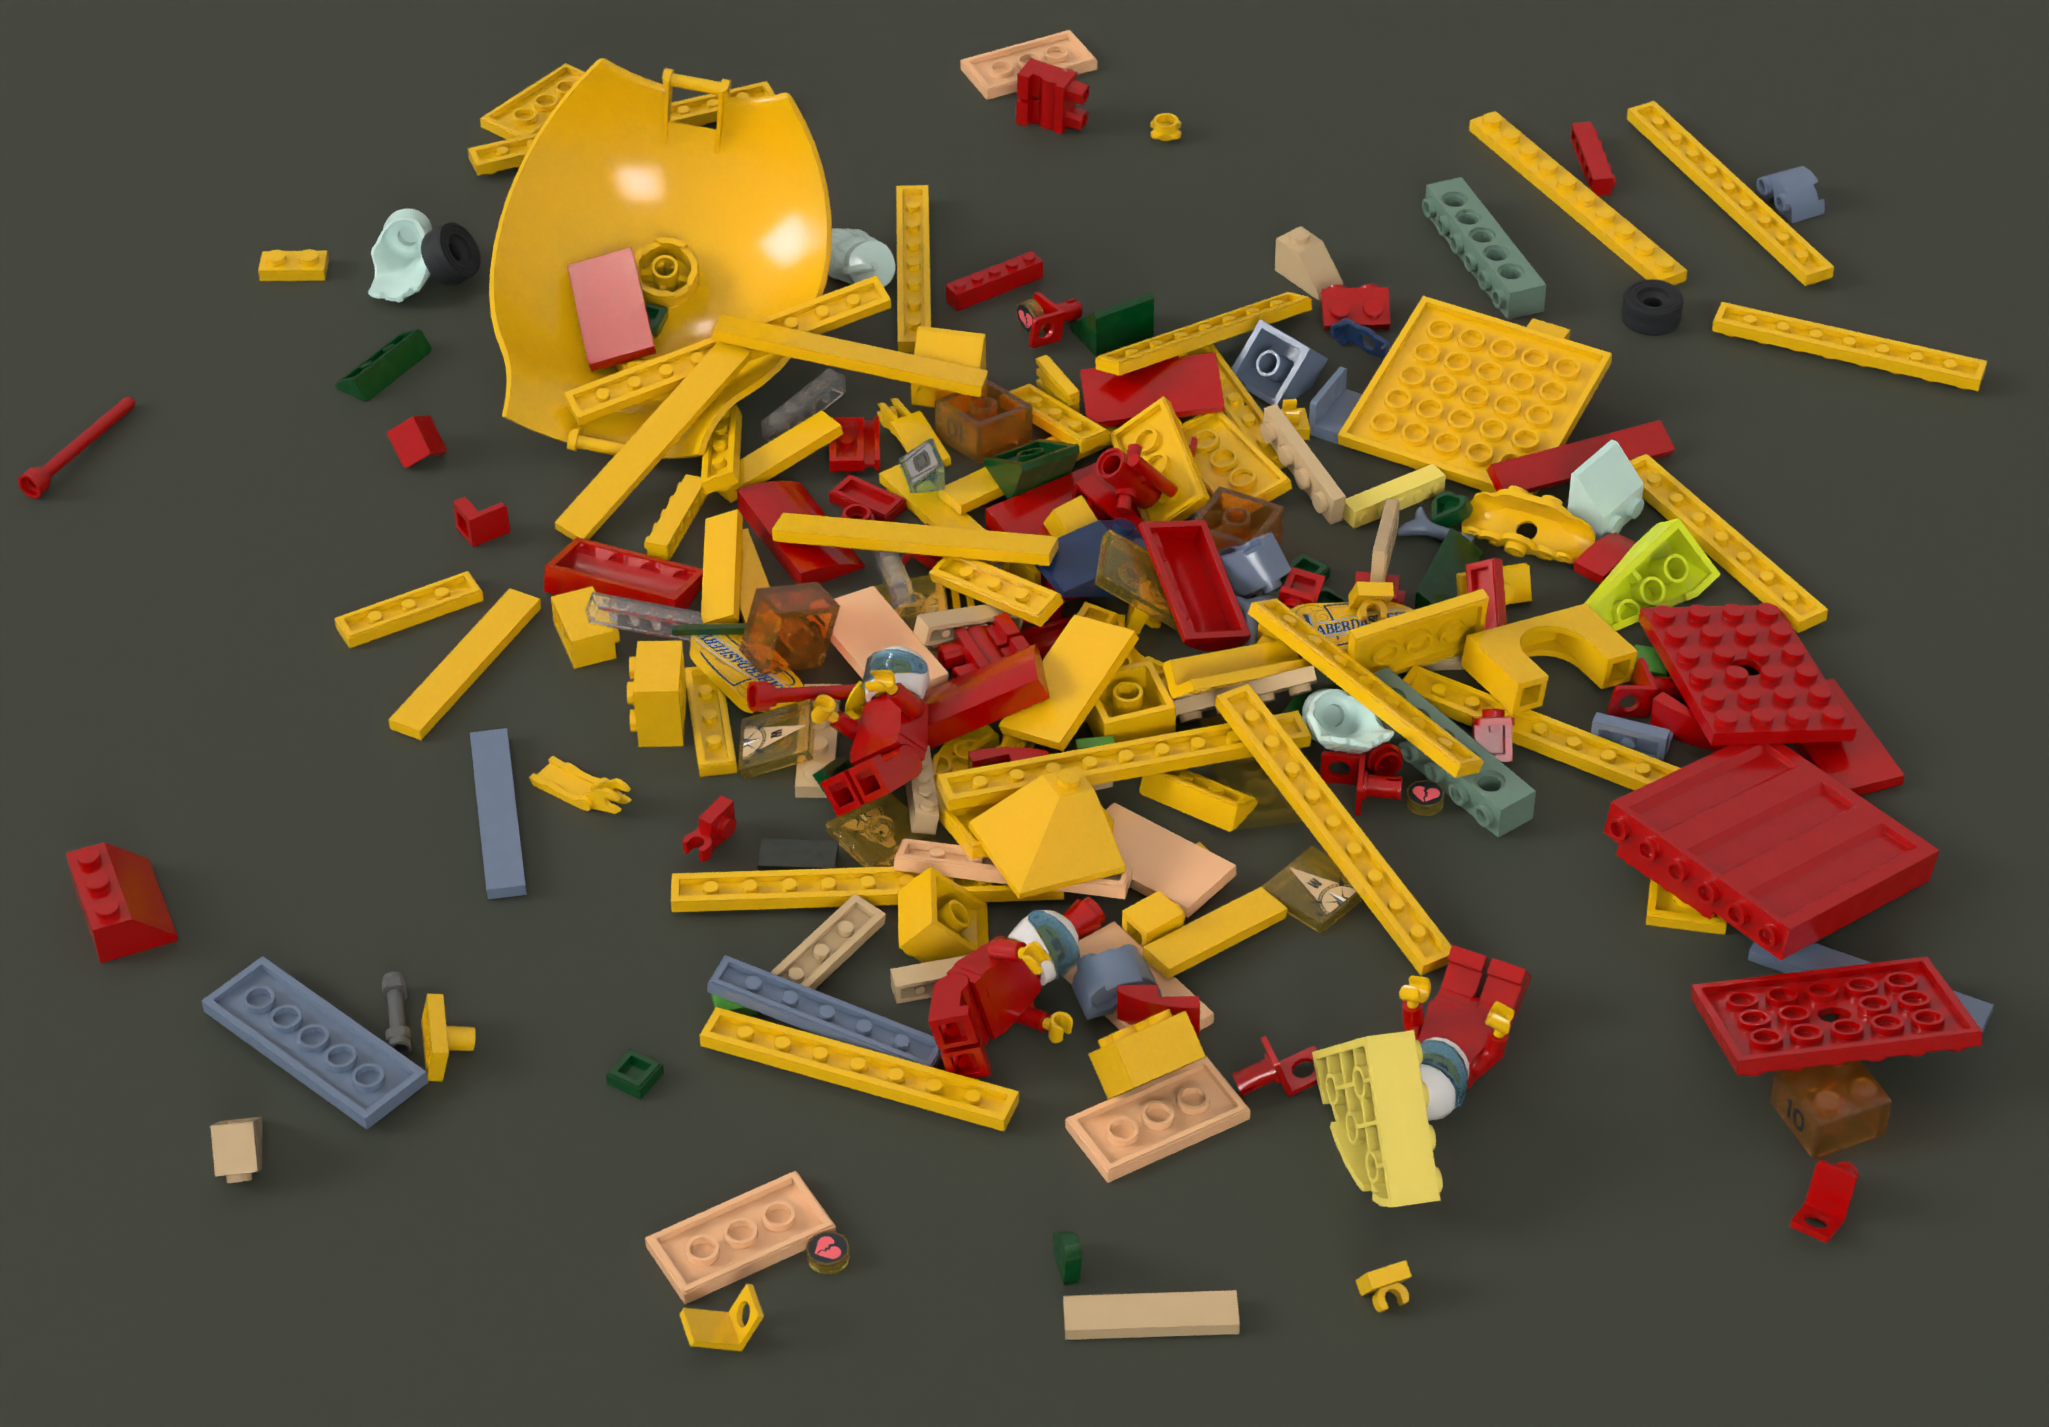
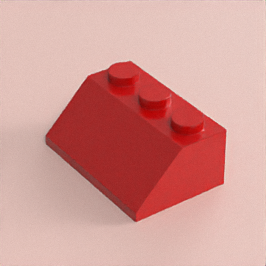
(119, 901)

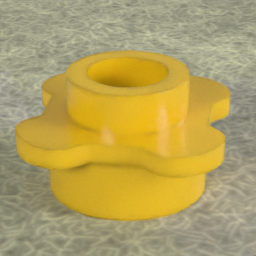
(1165, 127)

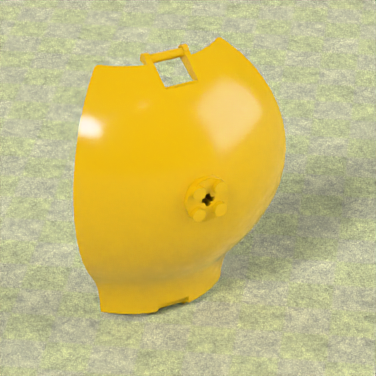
(720, 211)

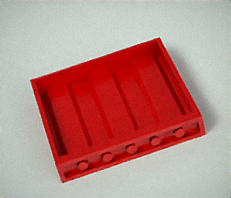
(1771, 844)

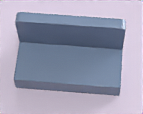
(1332, 407)
(1635, 735)

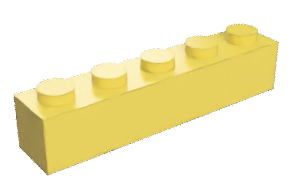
(1407, 489)

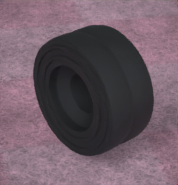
(450, 254)
(1652, 307)

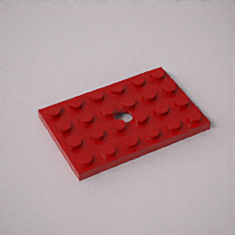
(1705, 658)
(1877, 1011)

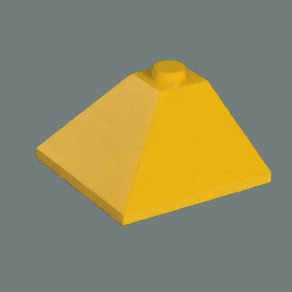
(1049, 835)

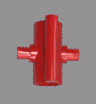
(1133, 478)

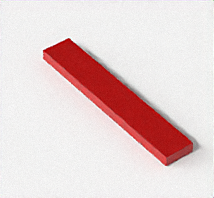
(1557, 464)

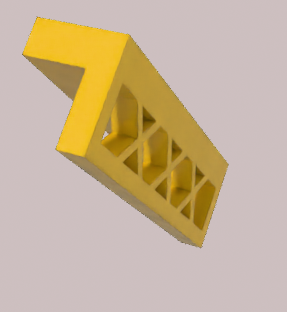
(1229, 667)

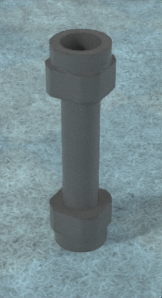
(395, 993)

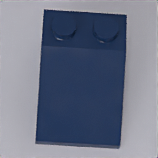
(1077, 558)

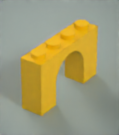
(1577, 634)

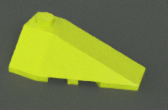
(1656, 571)

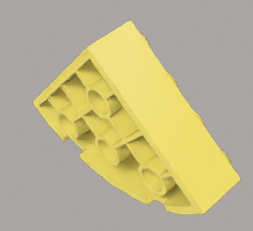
(1381, 1116)

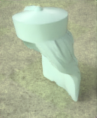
(399, 257)
(859, 257)
(1342, 722)

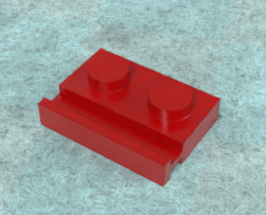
(857, 446)

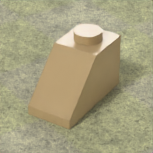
(1305, 262)
(237, 1148)

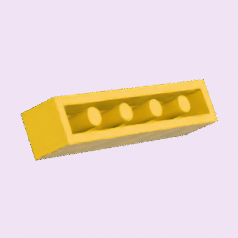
(676, 518)

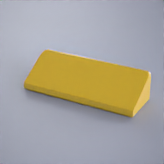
(1199, 797)

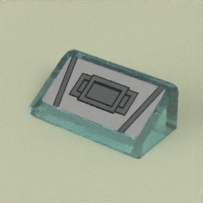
(923, 468)

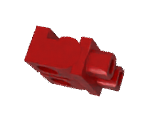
(1050, 97)
(981, 645)

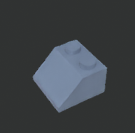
(1277, 365)

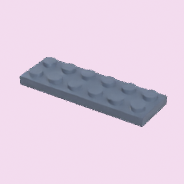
(315, 1042)

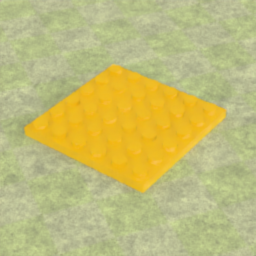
(1472, 393)

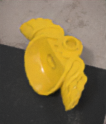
(1501, 513)

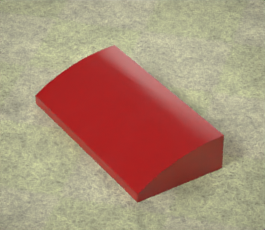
(1186, 381)
(1030, 509)
(805, 563)
(622, 574)
(1195, 584)
(985, 695)

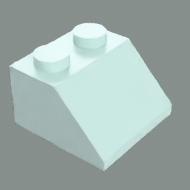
(1606, 491)

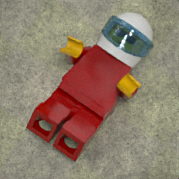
(890, 734)
(998, 987)
(1464, 1024)

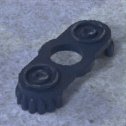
(1349, 331)

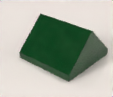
(1117, 325)
(1031, 465)

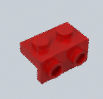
(1363, 305)

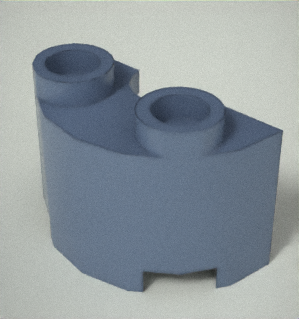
(1792, 193)
(1255, 565)
(1101, 973)

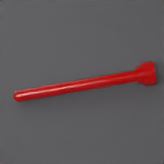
(37, 480)
(763, 696)

